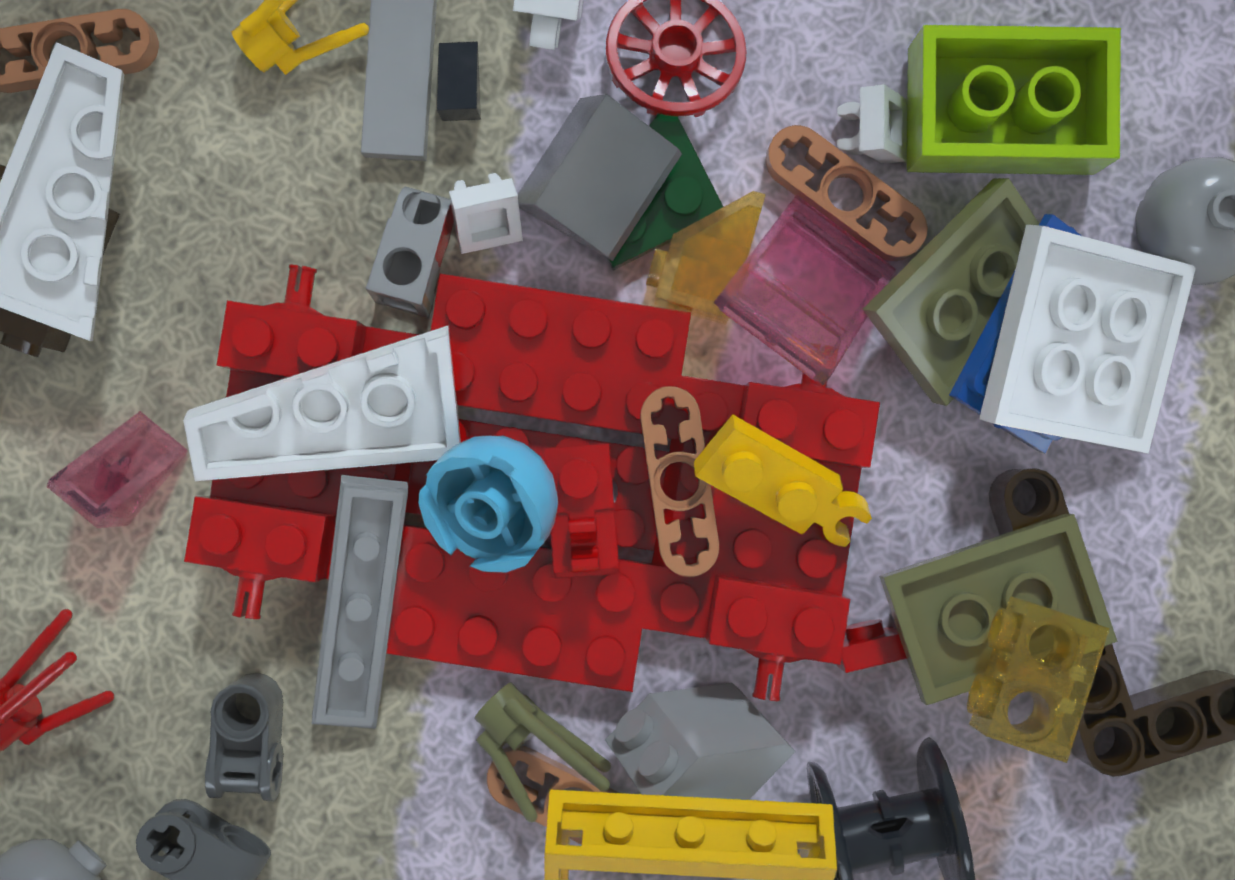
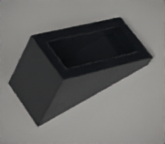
(458, 81)

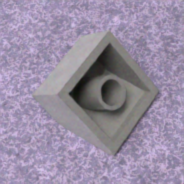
(699, 744)

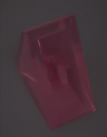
(119, 473)

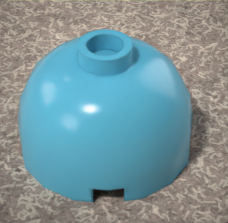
(490, 502)

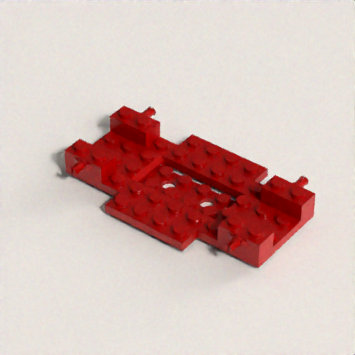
(572, 365)

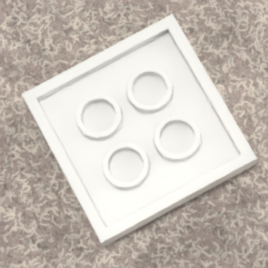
(1086, 340)

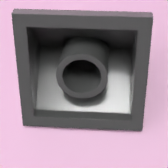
(598, 175)

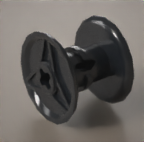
(901, 826)

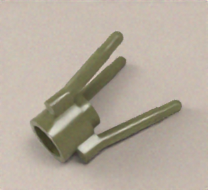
(513, 720)

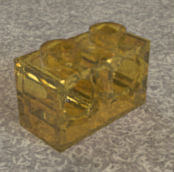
(1056, 681)

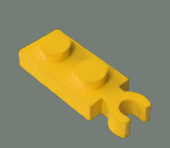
(778, 481)

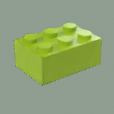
(1013, 99)

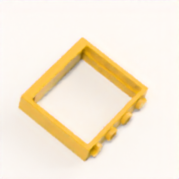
(688, 836)

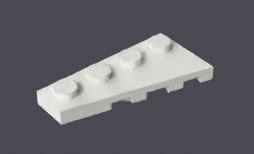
(60, 194)
(347, 414)

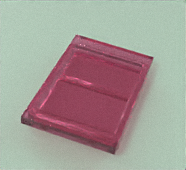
(805, 289)

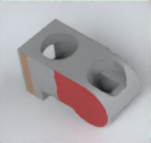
(411, 252)

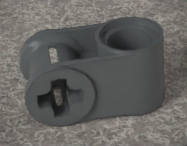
(243, 751)
(205, 847)

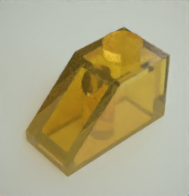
(705, 259)

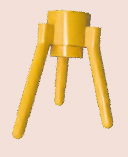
(269, 34)

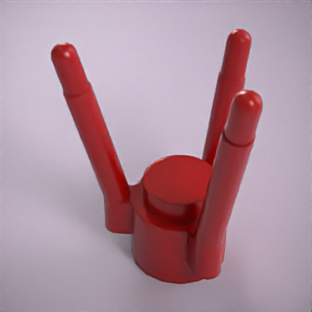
(20, 703)

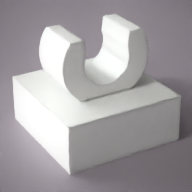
(547, 19)
(881, 125)
(486, 214)

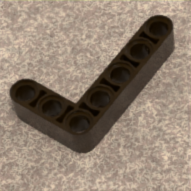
(1109, 703)

